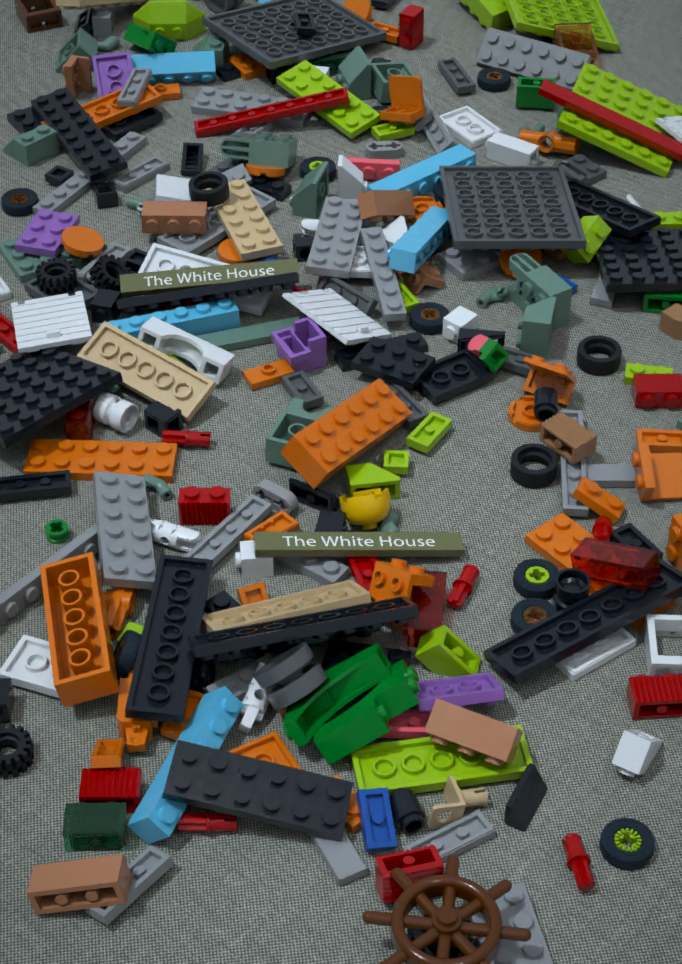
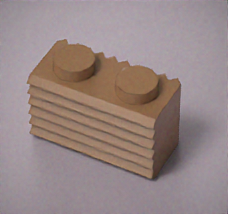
(568, 437)

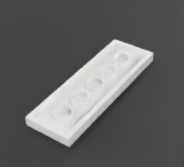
(167, 258)

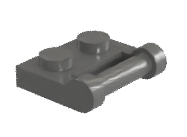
(582, 169)

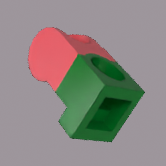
(488, 351)

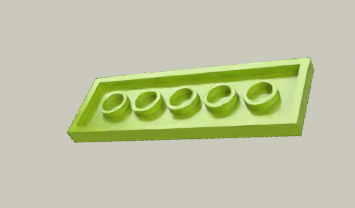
(348, 118)
(426, 765)

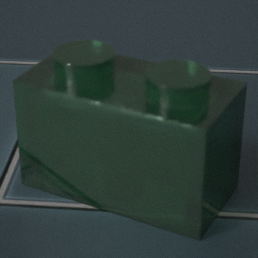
(95, 826)

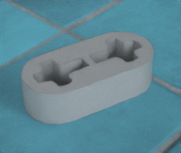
(384, 150)
(279, 497)

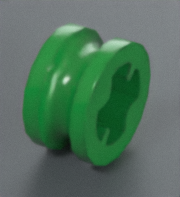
(52, 533)

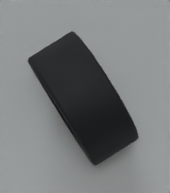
(209, 180)
(599, 366)
(533, 453)

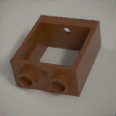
(44, 11)

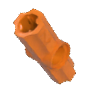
(560, 143)
(119, 605)

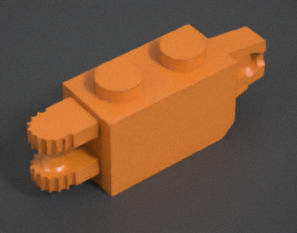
(135, 731)

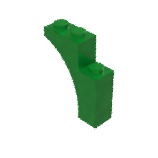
(149, 39)
(343, 684)
(369, 716)

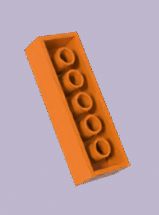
(345, 433)
(78, 630)

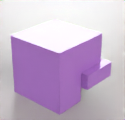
(302, 346)

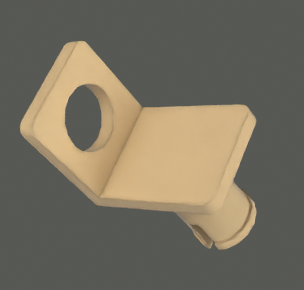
(456, 802)

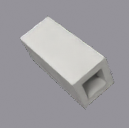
(511, 150)

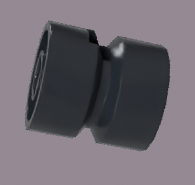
(570, 587)

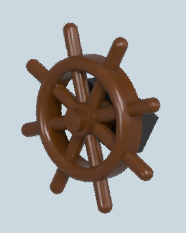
(442, 931)

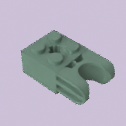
(261, 148)
(536, 284)
(288, 424)

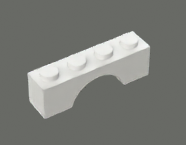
(206, 357)

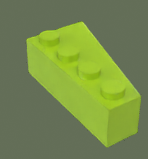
(490, 12)

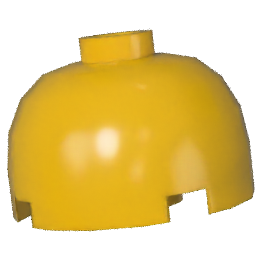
(366, 507)

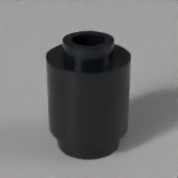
(545, 403)
(406, 810)

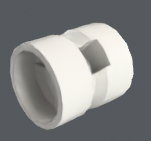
(117, 412)

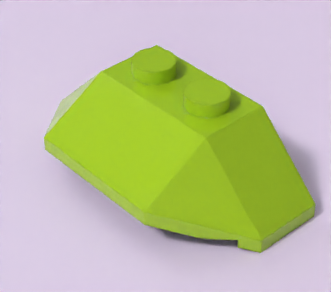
(171, 19)

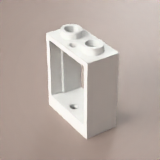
(661, 626)

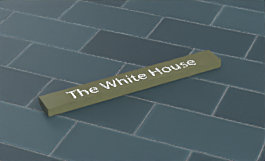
(173, 280)
(358, 544)

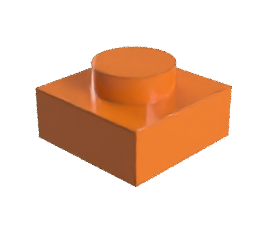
(252, 593)

